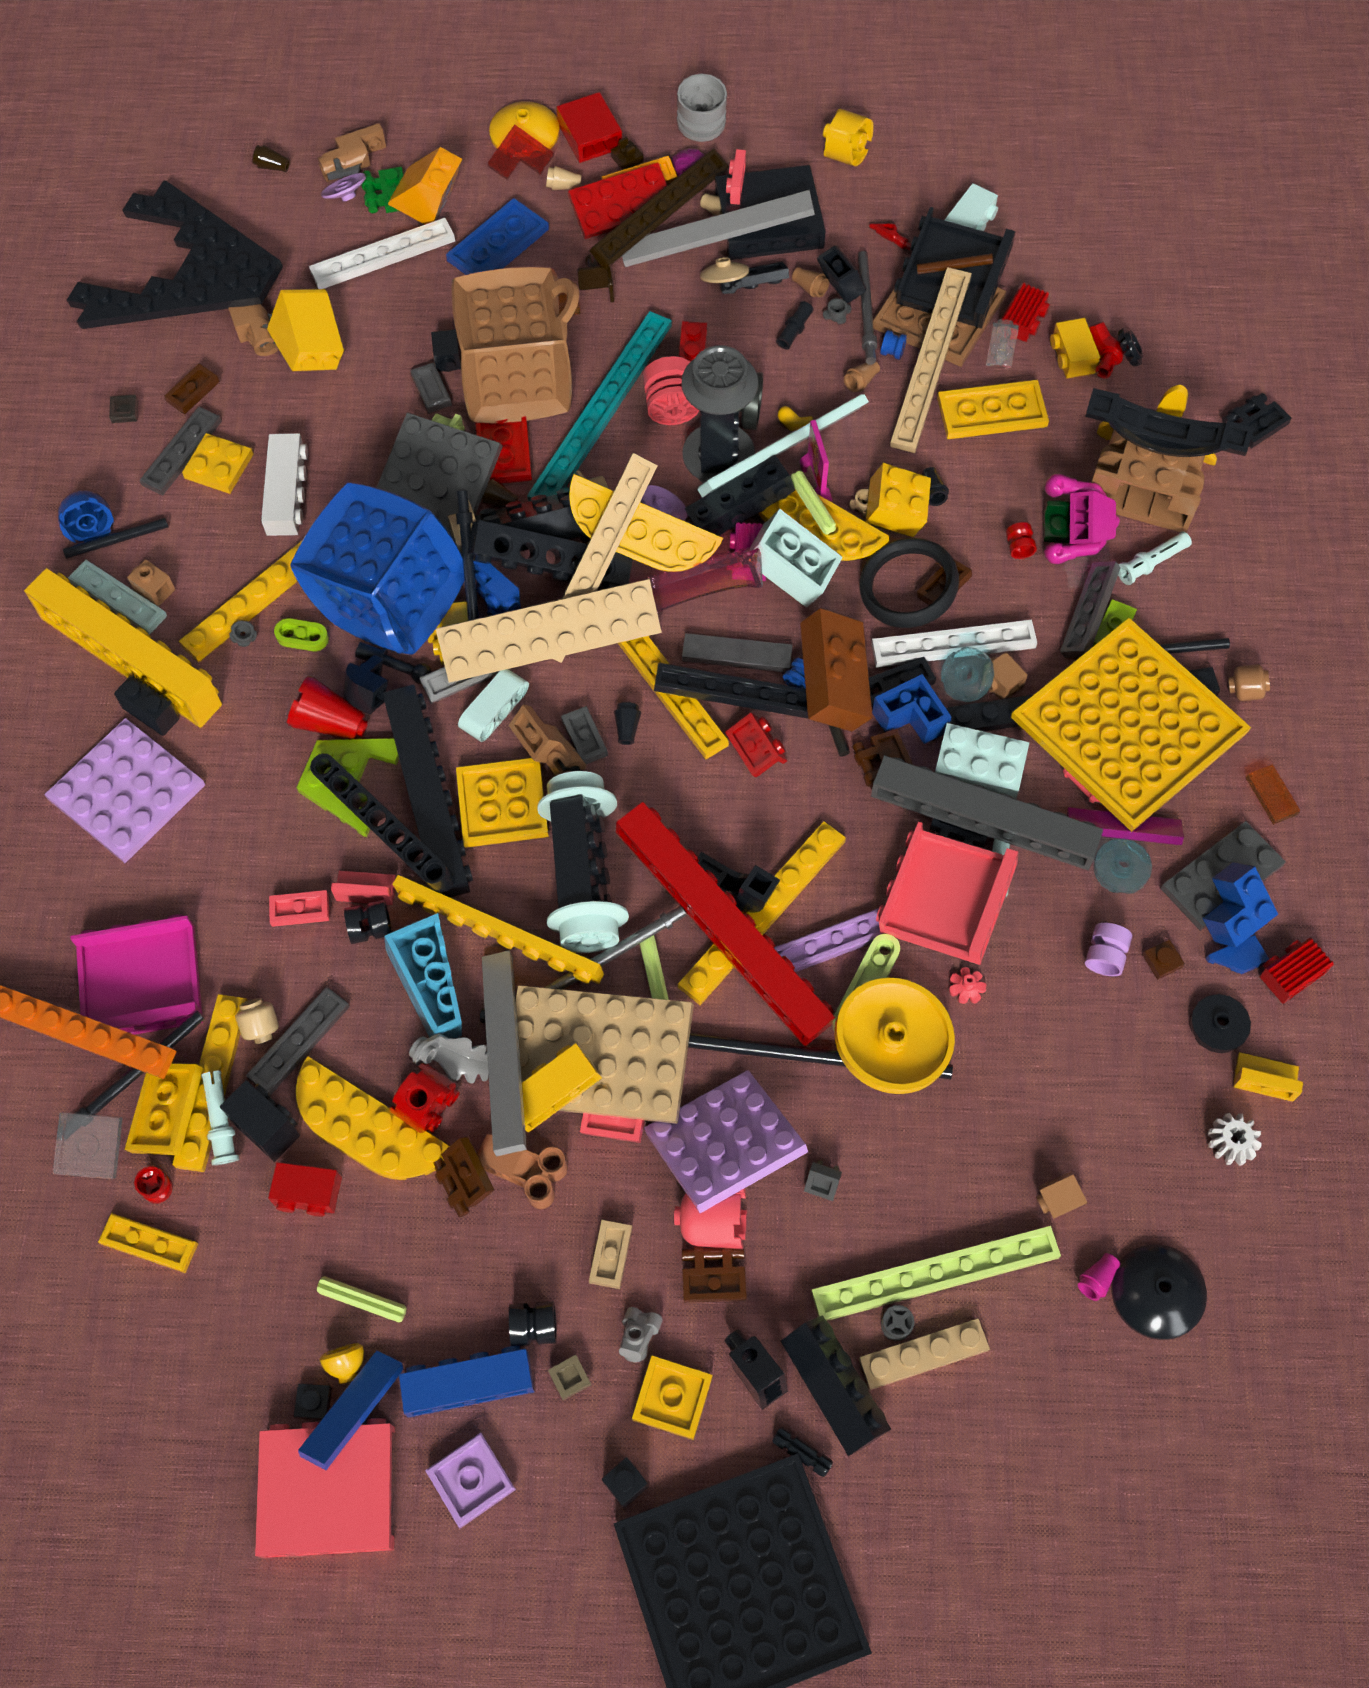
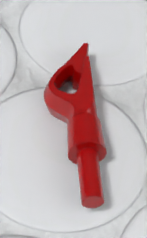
(890, 232)

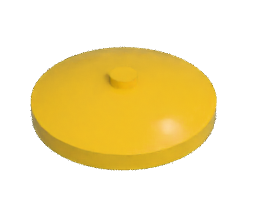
(894, 1035)

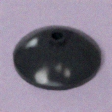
(1142, 1302)

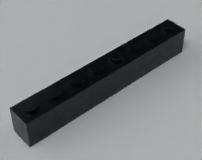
(424, 784)

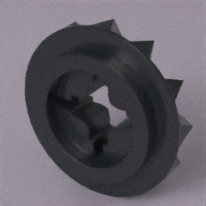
(1130, 346)

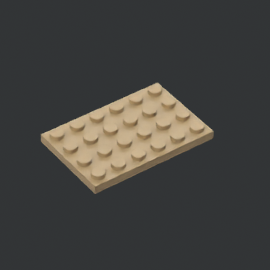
(630, 1041)

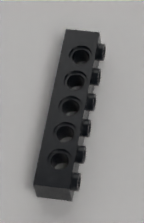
(482, 548)

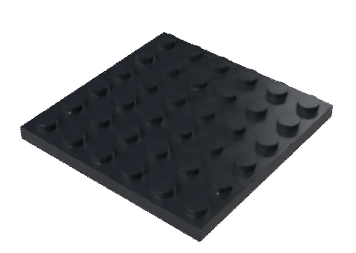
(742, 1584)

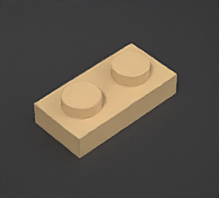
(610, 1254)

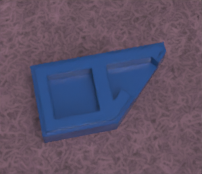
(1242, 958)

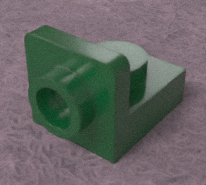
(1056, 522)

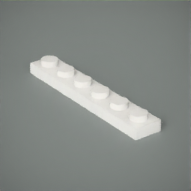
(382, 253)
(940, 644)

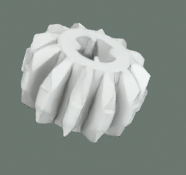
(1246, 1143)

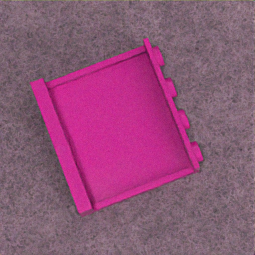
(139, 974)

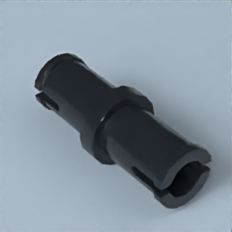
(794, 325)

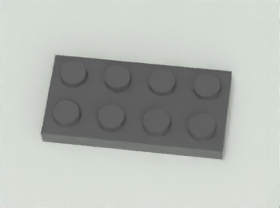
(1193, 886)

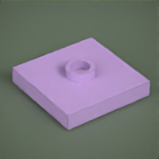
(470, 1480)

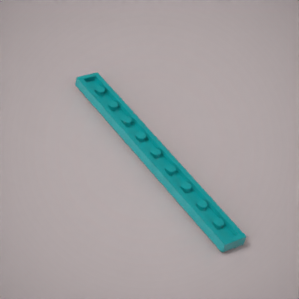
(602, 406)

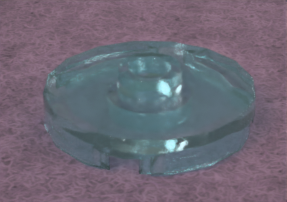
(955, 673)
(1119, 878)

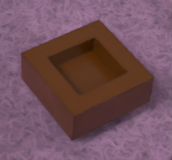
(1163, 959)

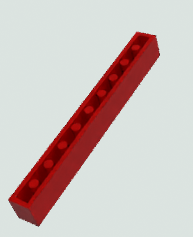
(725, 924)

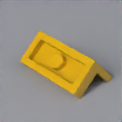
(1267, 1077)

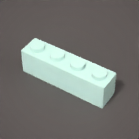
(974, 208)

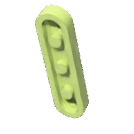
(873, 965)

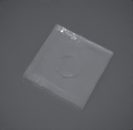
(87, 1145)

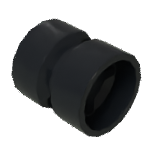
(377, 917)
(532, 1323)

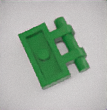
(387, 182)

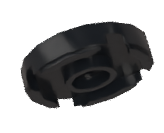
(1212, 1034)

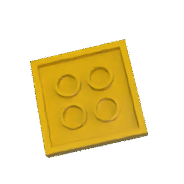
(501, 802)

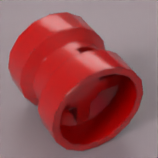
(1021, 540)
(150, 1179)

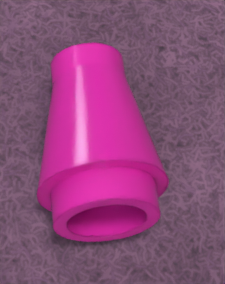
(1097, 1279)

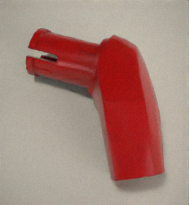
(1108, 349)

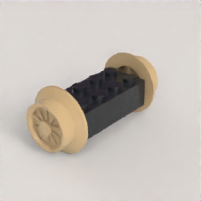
(540, 515)

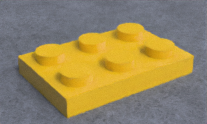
(164, 1111)

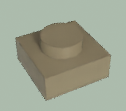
(569, 1377)

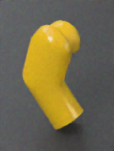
(791, 419)

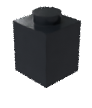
(446, 350)
(625, 1483)

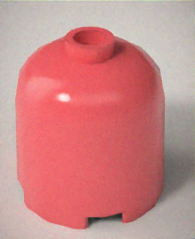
(716, 1227)

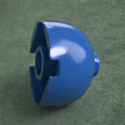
(84, 516)

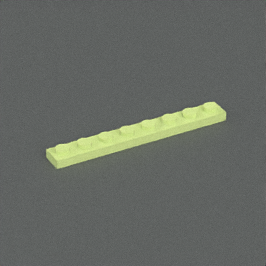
(935, 1273)

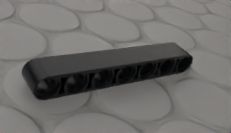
(390, 830)

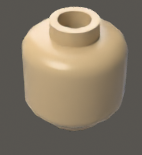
(257, 1020)

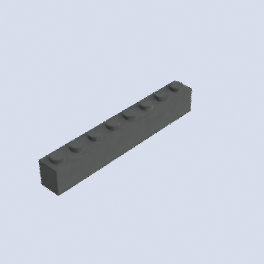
(987, 812)

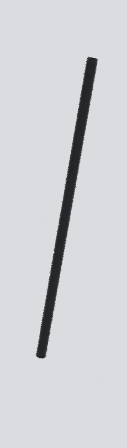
(767, 1049)

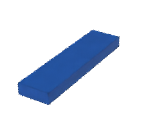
(350, 1410)

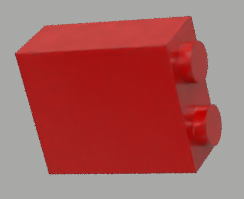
(589, 127)

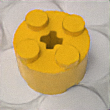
(847, 137)

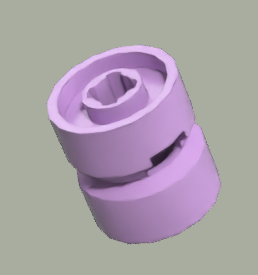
(1108, 949)

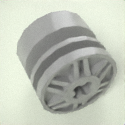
(701, 107)

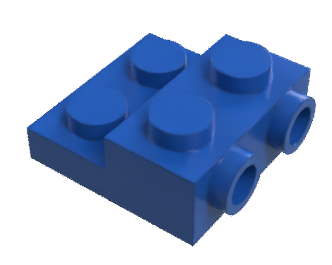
(496, 589)

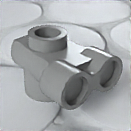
(637, 1333)

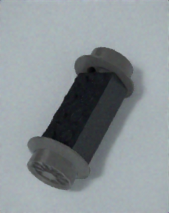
(719, 386)

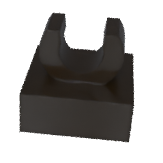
(626, 154)

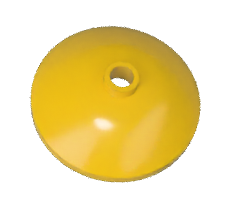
(530, 117)

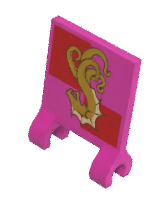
(818, 460)

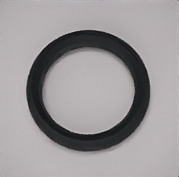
(899, 548)

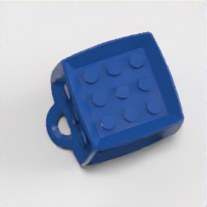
(380, 567)

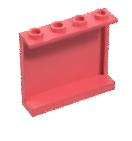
(946, 895)
(322, 1510)

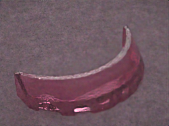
(714, 575)

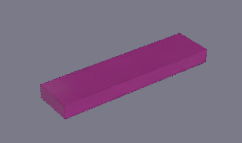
(1151, 830)

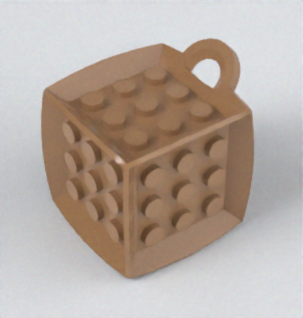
(514, 343)

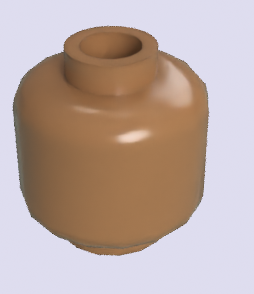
(1249, 682)

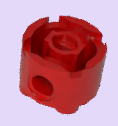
(411, 1094)

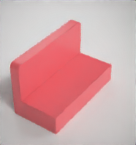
(364, 887)

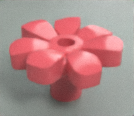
(967, 986)

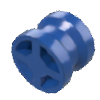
(893, 344)
(795, 676)

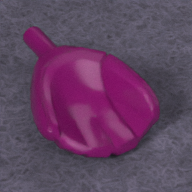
(685, 159)

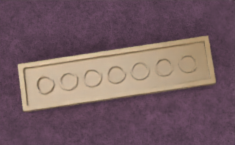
(548, 630)

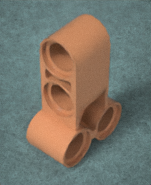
(525, 1169)

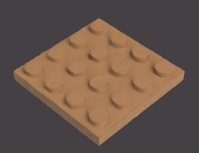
(915, 323)

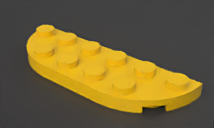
(651, 534)
(852, 536)
(363, 1126)

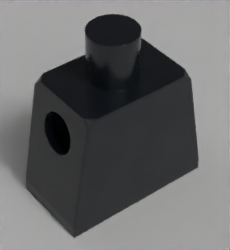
(756, 1368)

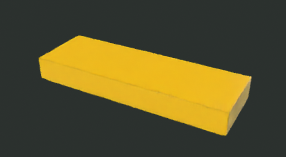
(148, 1243)

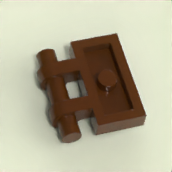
(883, 744)
(462, 1176)
(716, 1283)

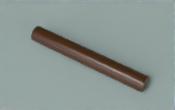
(955, 263)

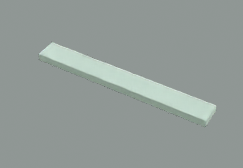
(781, 445)

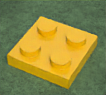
(217, 463)
(672, 1397)

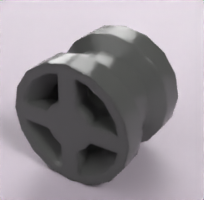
(901, 1319)

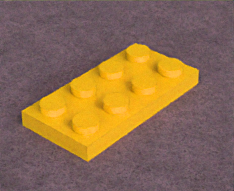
(992, 409)

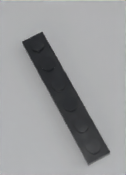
(731, 690)

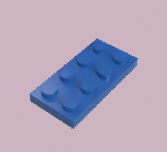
(498, 239)

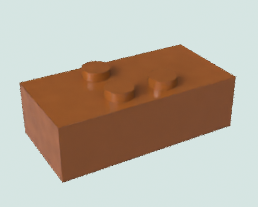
(836, 670)

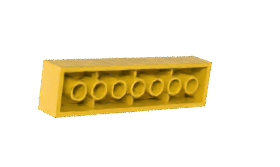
(123, 646)

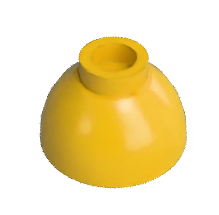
(343, 1362)

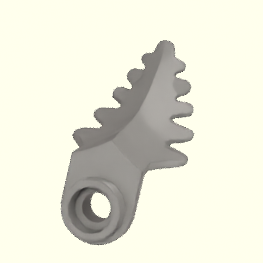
(454, 1055)

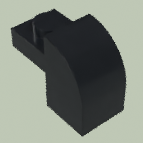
(365, 685)

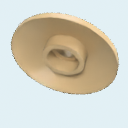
(724, 271)

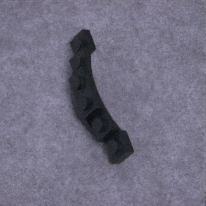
(1165, 432)

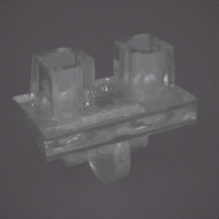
(1002, 343)

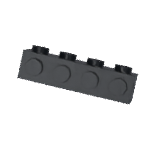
(741, 497)
(835, 1385)

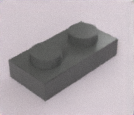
(584, 735)

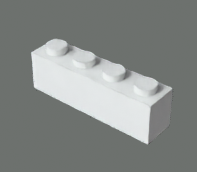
(284, 484)

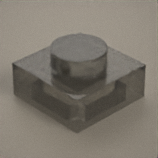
(123, 409)

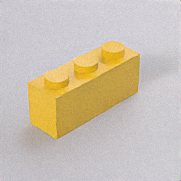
(556, 1084)

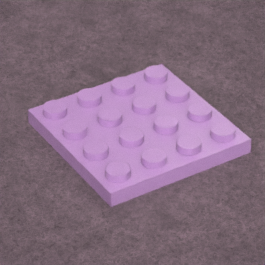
(125, 790)
(726, 1141)

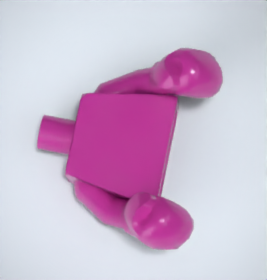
(1091, 518)

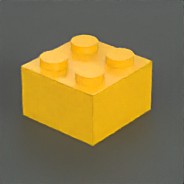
(898, 500)

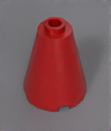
(325, 712)

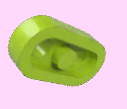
(303, 634)

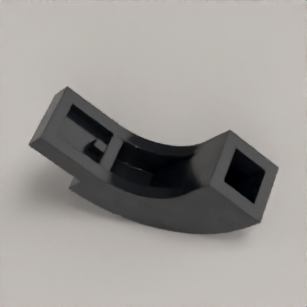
(748, 890)

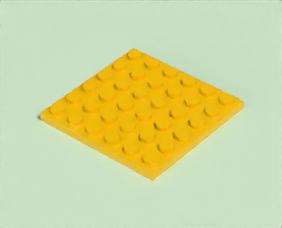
(1130, 723)

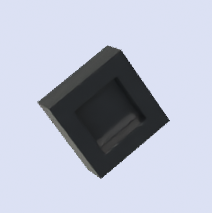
(312, 1401)

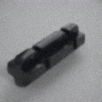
(806, 1452)

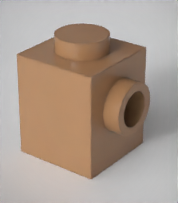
(151, 583)
(1008, 677)
(1061, 1195)

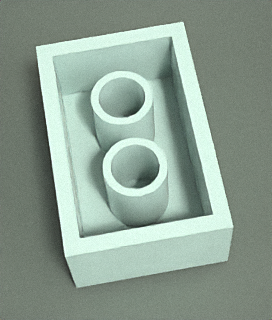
(795, 558)
(982, 759)

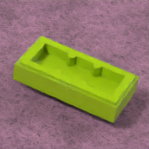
(1114, 616)

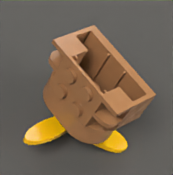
(1150, 484)

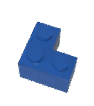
(913, 704)
(1244, 905)

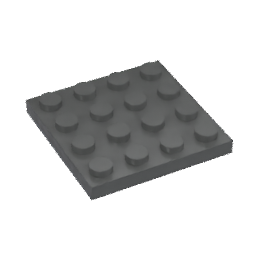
(435, 462)

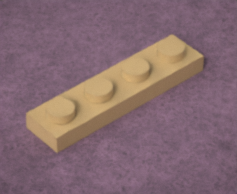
(923, 1354)

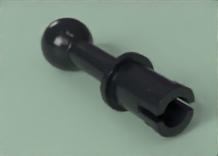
(416, 671)

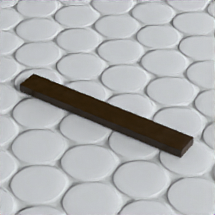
(658, 209)

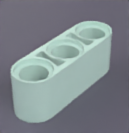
(493, 704)

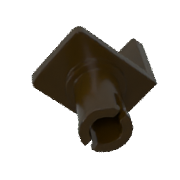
(595, 277)

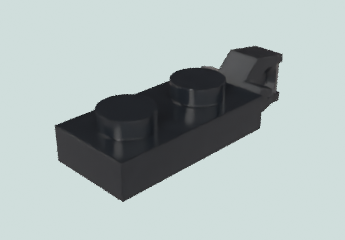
(768, 273)

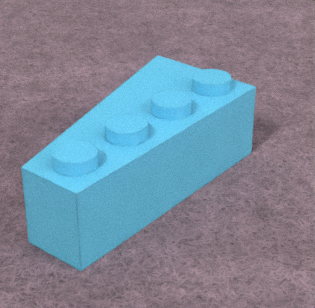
(425, 973)

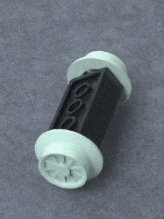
(585, 911)

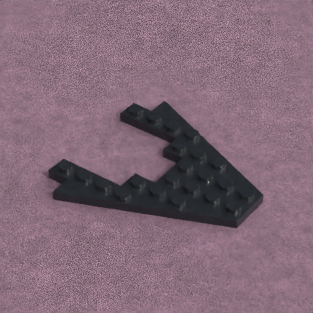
(217, 273)

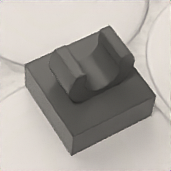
(823, 1180)

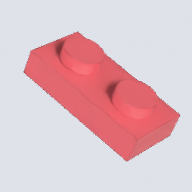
(737, 170)
(299, 908)

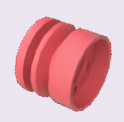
(664, 391)

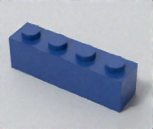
(466, 1382)

